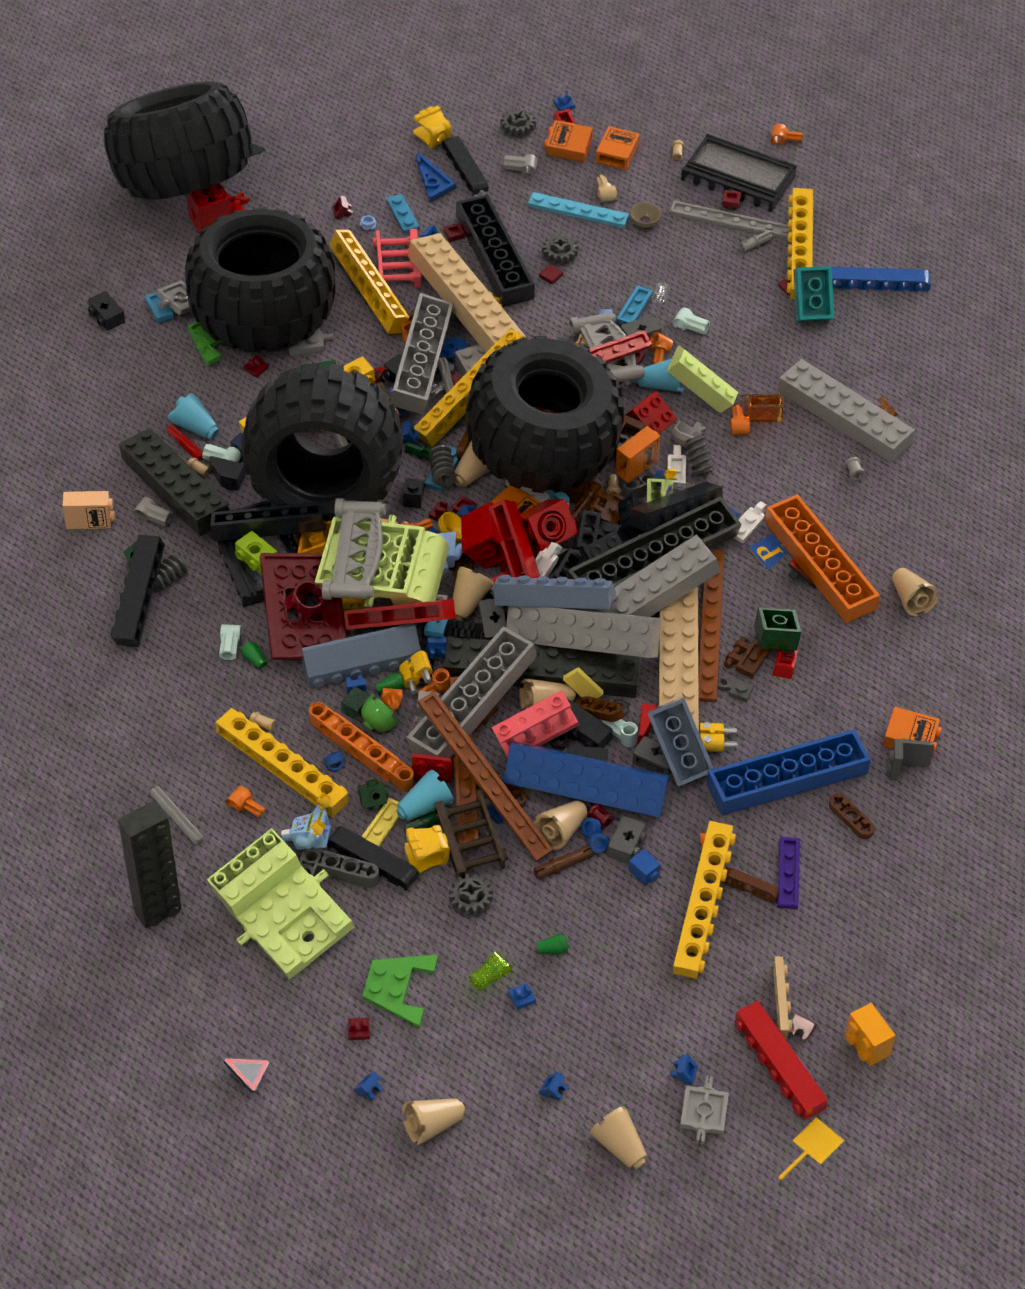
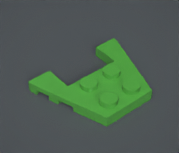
(204, 343)
(389, 983)

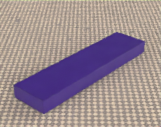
(788, 873)

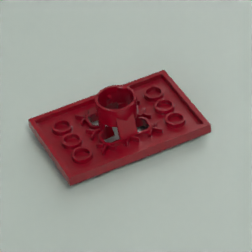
(297, 575)

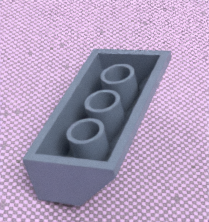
(680, 741)

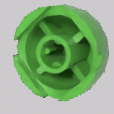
(377, 715)

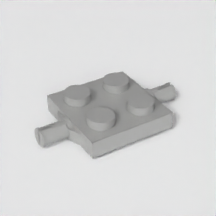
(174, 297)
(312, 344)
(704, 1110)

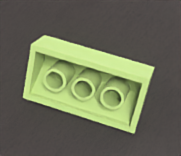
(701, 380)

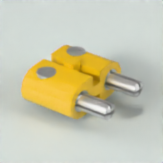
(415, 669)
(713, 736)

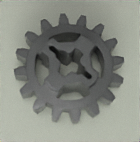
(518, 122)
(560, 248)
(461, 897)

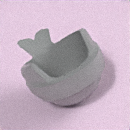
(683, 432)

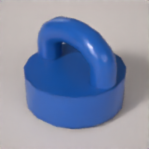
(334, 758)
(590, 826)
(598, 842)

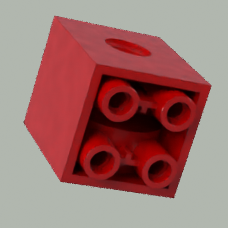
(208, 205)
(548, 523)
(481, 538)

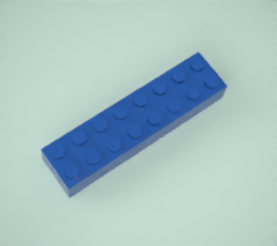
(788, 772)
(586, 779)

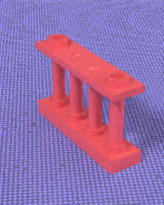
(414, 276)
(537, 723)

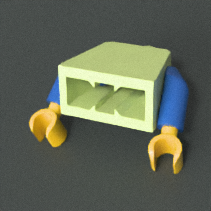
(661, 484)

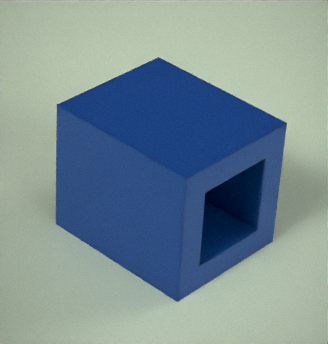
(644, 867)

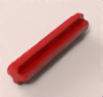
(185, 442)

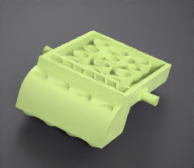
(408, 564)
(280, 903)

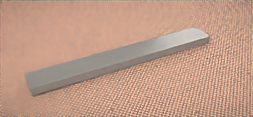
(729, 219)

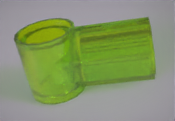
(494, 968)

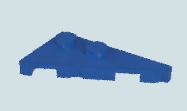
(434, 180)

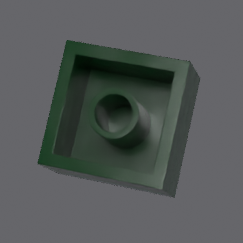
(777, 628)

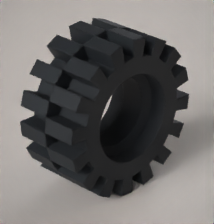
(464, 628)

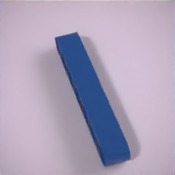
(880, 278)

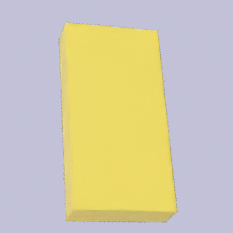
(582, 684)

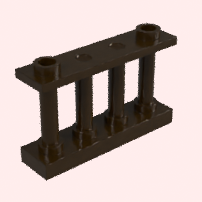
(461, 866)

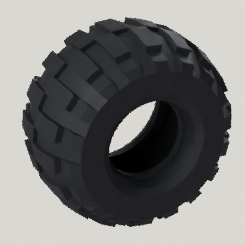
(177, 140)
(260, 279)
(331, 400)
(538, 446)

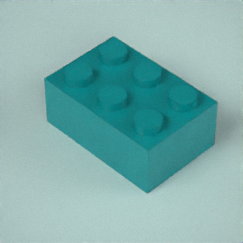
(813, 293)

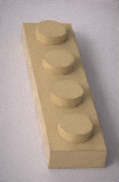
(783, 1006)

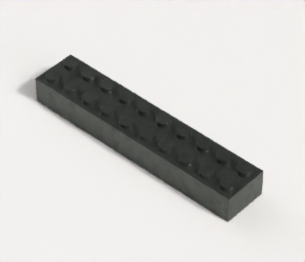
(711, 522)
(611, 672)

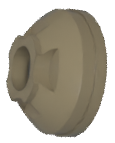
(645, 210)

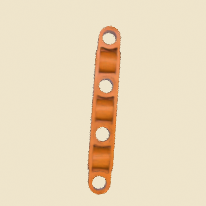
(361, 746)

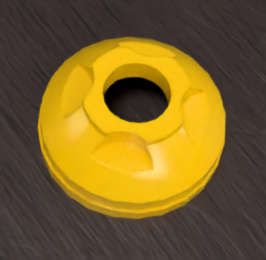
(450, 523)

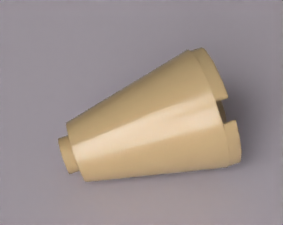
(469, 468)
(468, 591)
(914, 592)
(538, 690)
(561, 823)
(431, 1117)
(620, 1138)

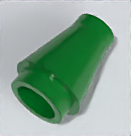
(253, 654)
(392, 681)
(553, 945)

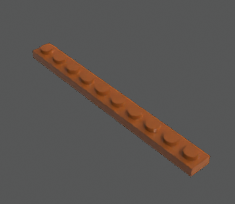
(710, 633)
(484, 776)
(465, 793)

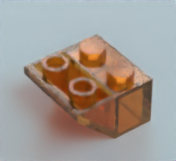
(763, 407)

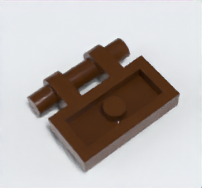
(610, 511)
(750, 661)

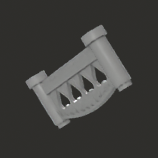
(590, 326)
(353, 513)

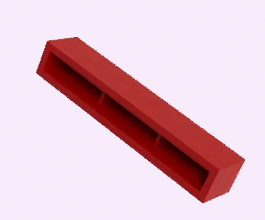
(514, 539)
(400, 614)
(780, 1060)

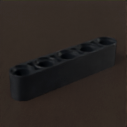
(465, 165)
(390, 866)

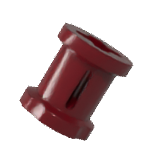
(601, 815)

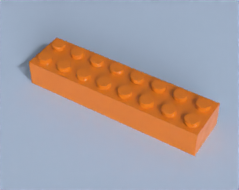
(822, 558)

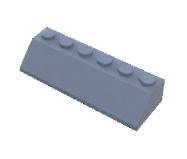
(554, 592)
(359, 655)

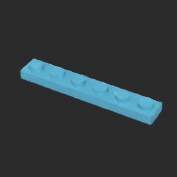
(578, 210)

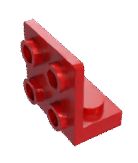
(653, 413)
(423, 763)

